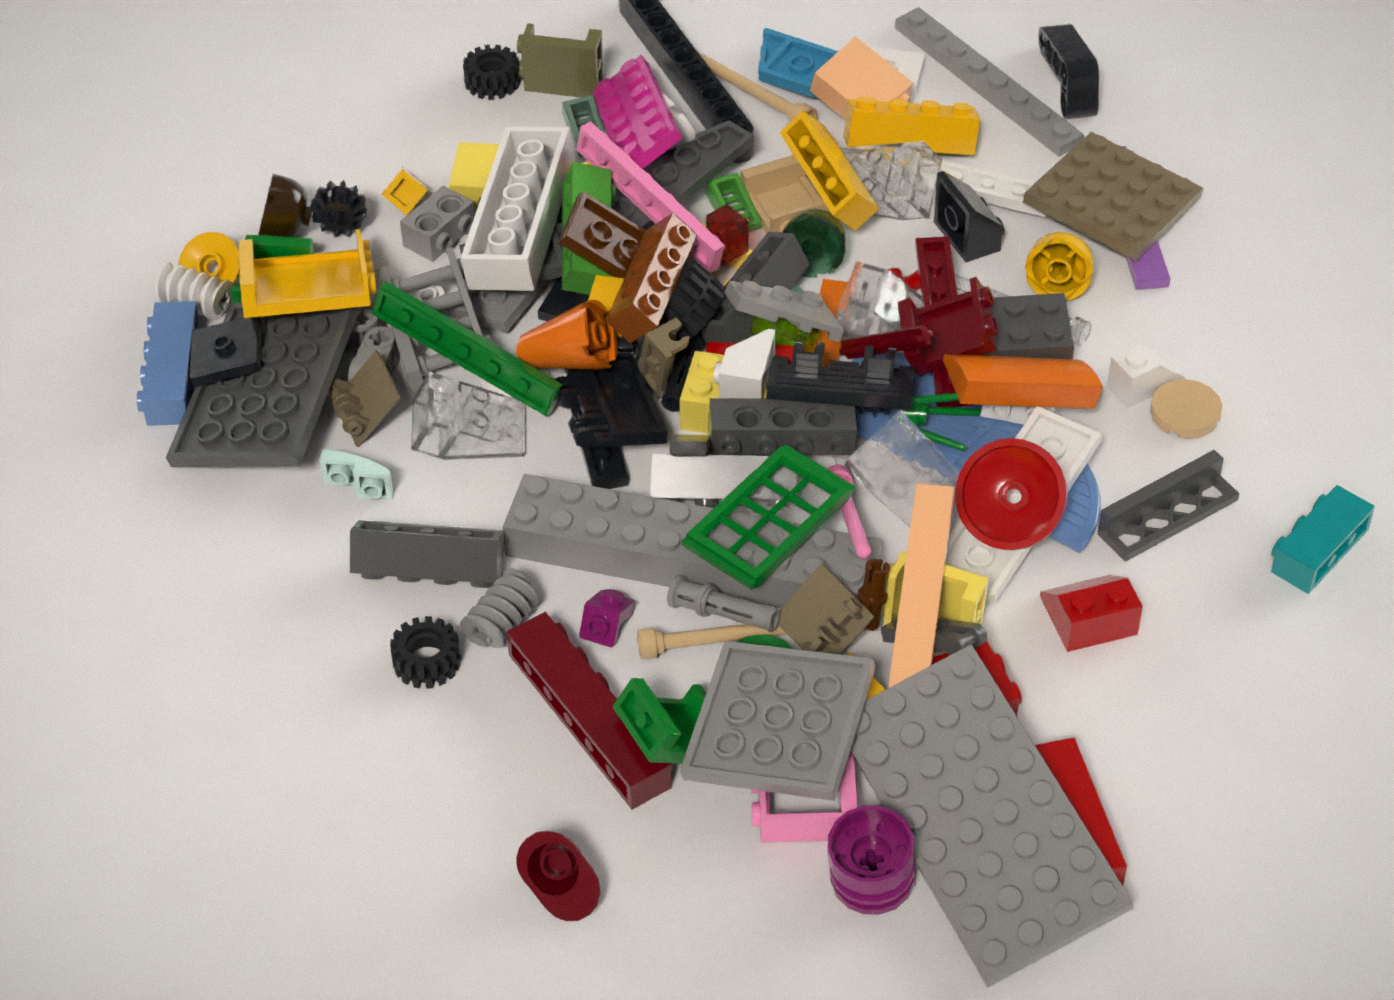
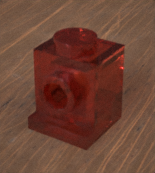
(731, 230)

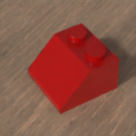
(1093, 611)

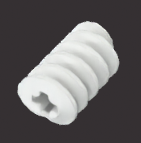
(180, 285)

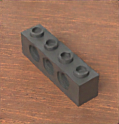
(765, 424)

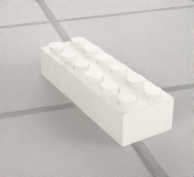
(518, 209)

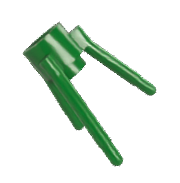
(920, 410)

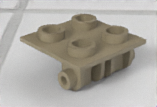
(364, 399)
(823, 614)

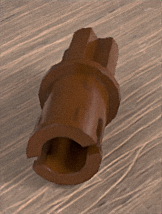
(873, 591)

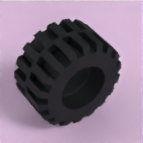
(693, 299)

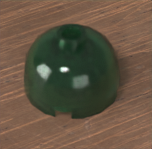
(820, 238)

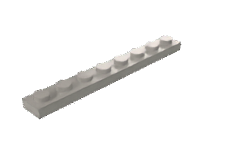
(989, 81)

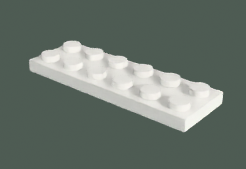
(1072, 449)

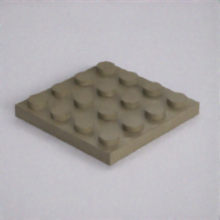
(1113, 195)

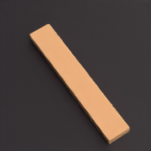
(922, 581)

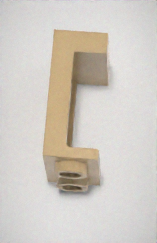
(780, 192)

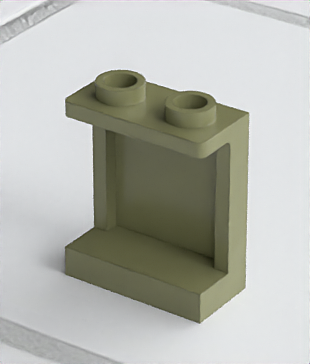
(560, 64)

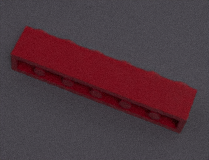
(585, 707)

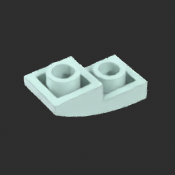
(367, 476)

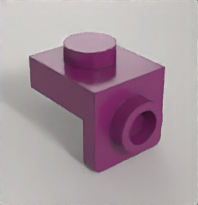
(604, 616)

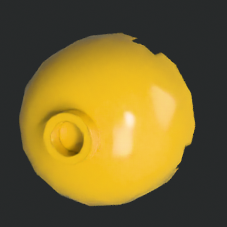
(1060, 265)

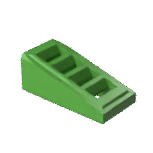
(733, 184)

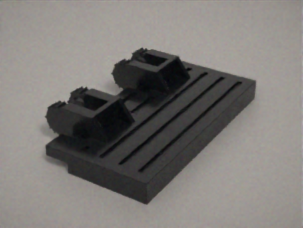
(842, 380)
(613, 406)

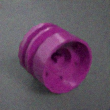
(871, 840)

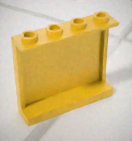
(305, 280)

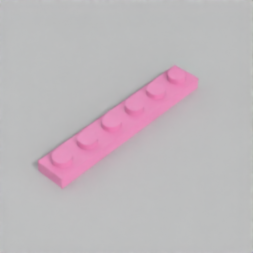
(646, 192)

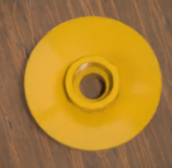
(209, 249)

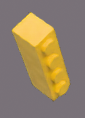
(941, 127)
(829, 170)

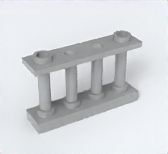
(418, 366)

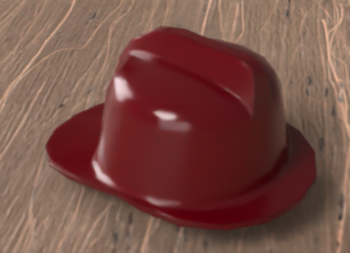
(558, 875)

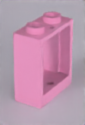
(804, 826)

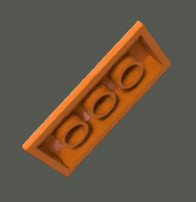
(1023, 381)

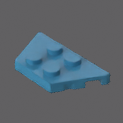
(791, 61)

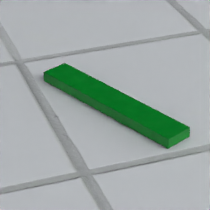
(466, 349)

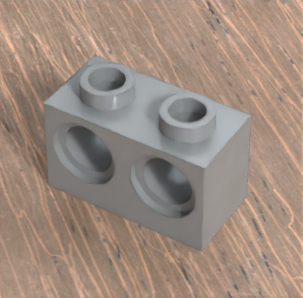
(437, 223)

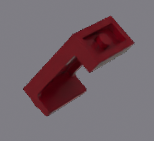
(958, 327)

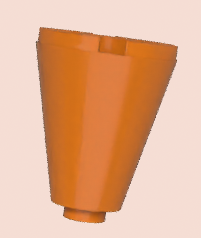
(571, 340)

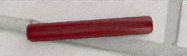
(900, 339)

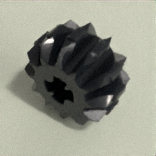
(338, 208)

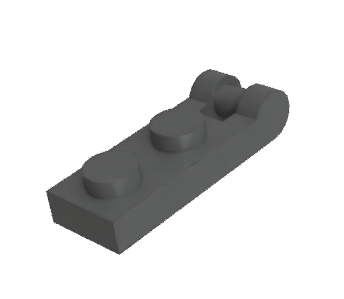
(950, 635)

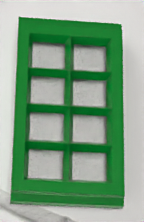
(768, 516)

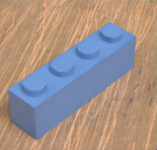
(168, 361)

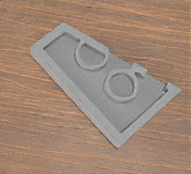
(800, 309)

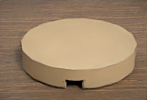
(1186, 408)

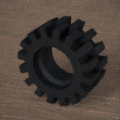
(491, 72)
(430, 668)

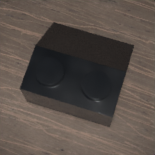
(966, 219)

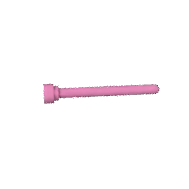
(851, 516)

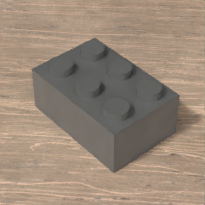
(1033, 326)

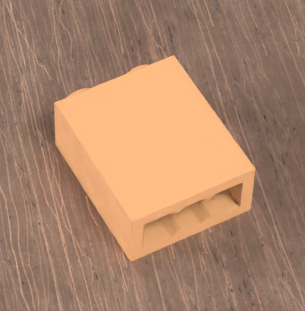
(858, 73)

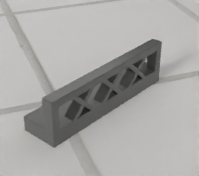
(1156, 499)

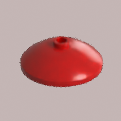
(985, 489)

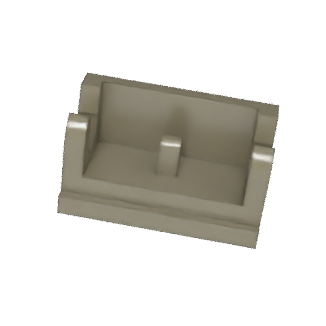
(659, 354)

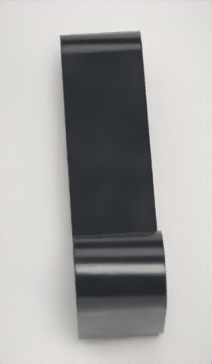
(1074, 68)

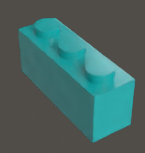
(1321, 538)

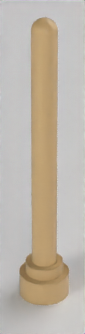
(758, 91)
(654, 642)

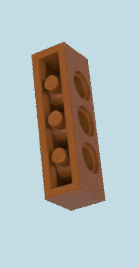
(651, 278)

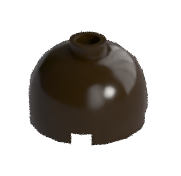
(285, 208)

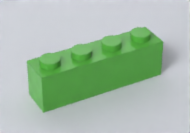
(578, 273)

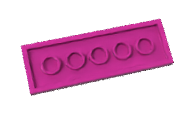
(636, 112)

